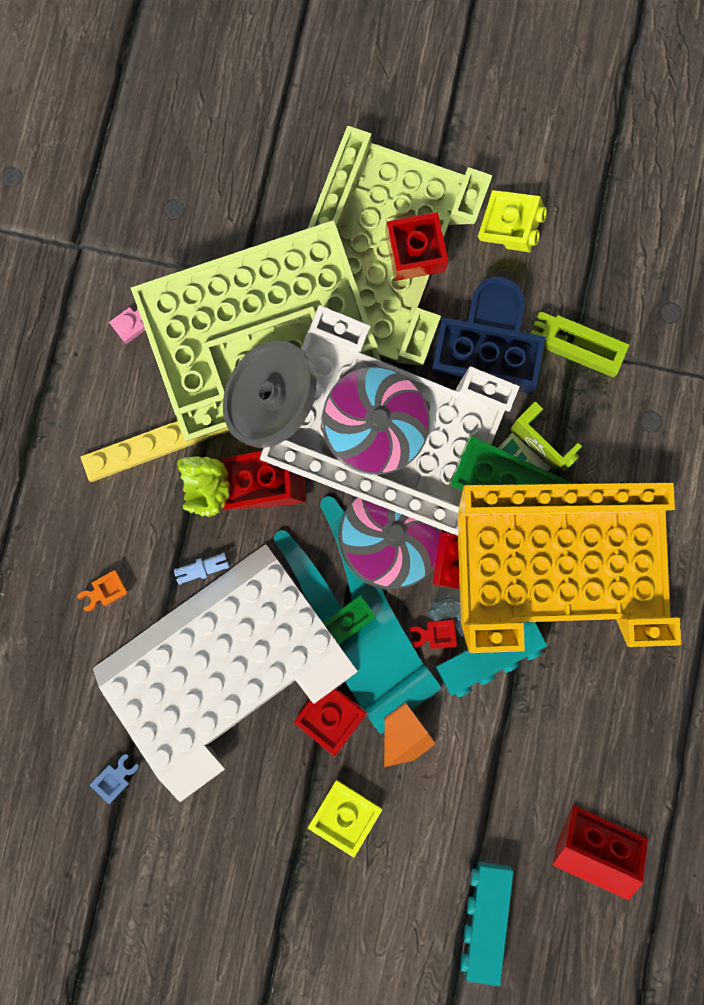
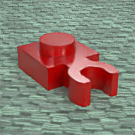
(439, 634)

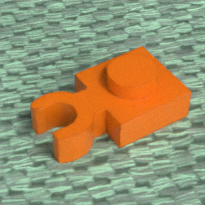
(107, 590)

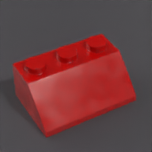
(601, 853)

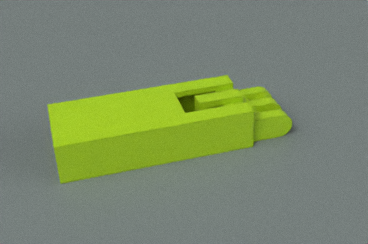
(588, 347)

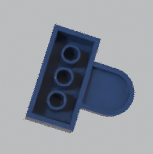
(491, 338)

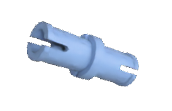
(201, 568)

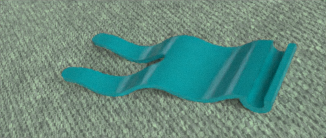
(380, 651)

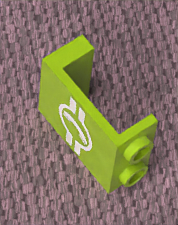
(538, 445)

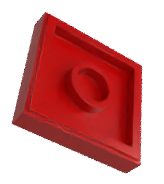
(331, 720)

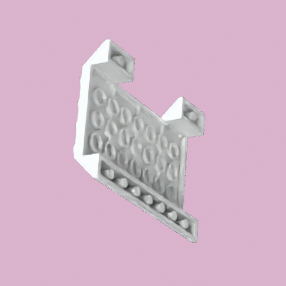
(422, 485)
(217, 665)

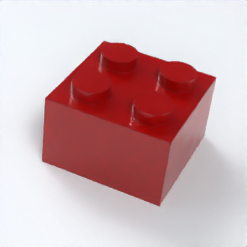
(416, 246)

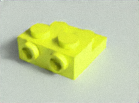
(513, 220)

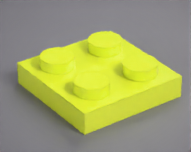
(345, 818)

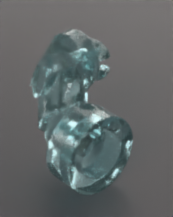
(444, 609)

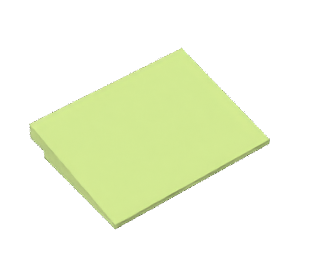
(226, 307)

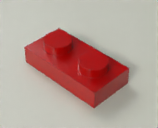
(447, 562)

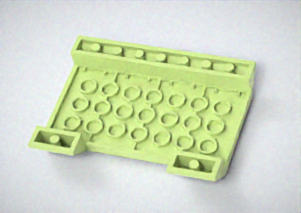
(380, 186)

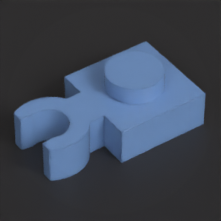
(111, 781)

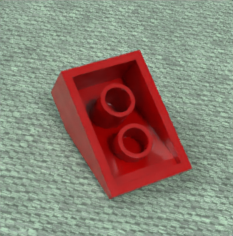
(261, 484)

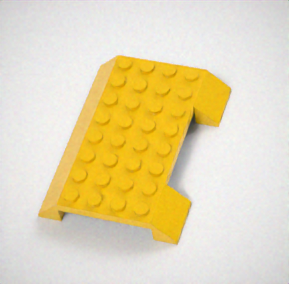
(564, 558)

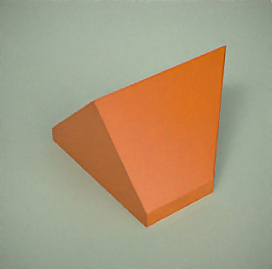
(404, 737)

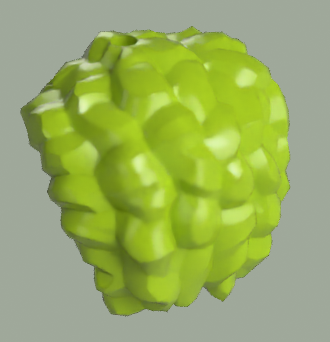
(204, 485)

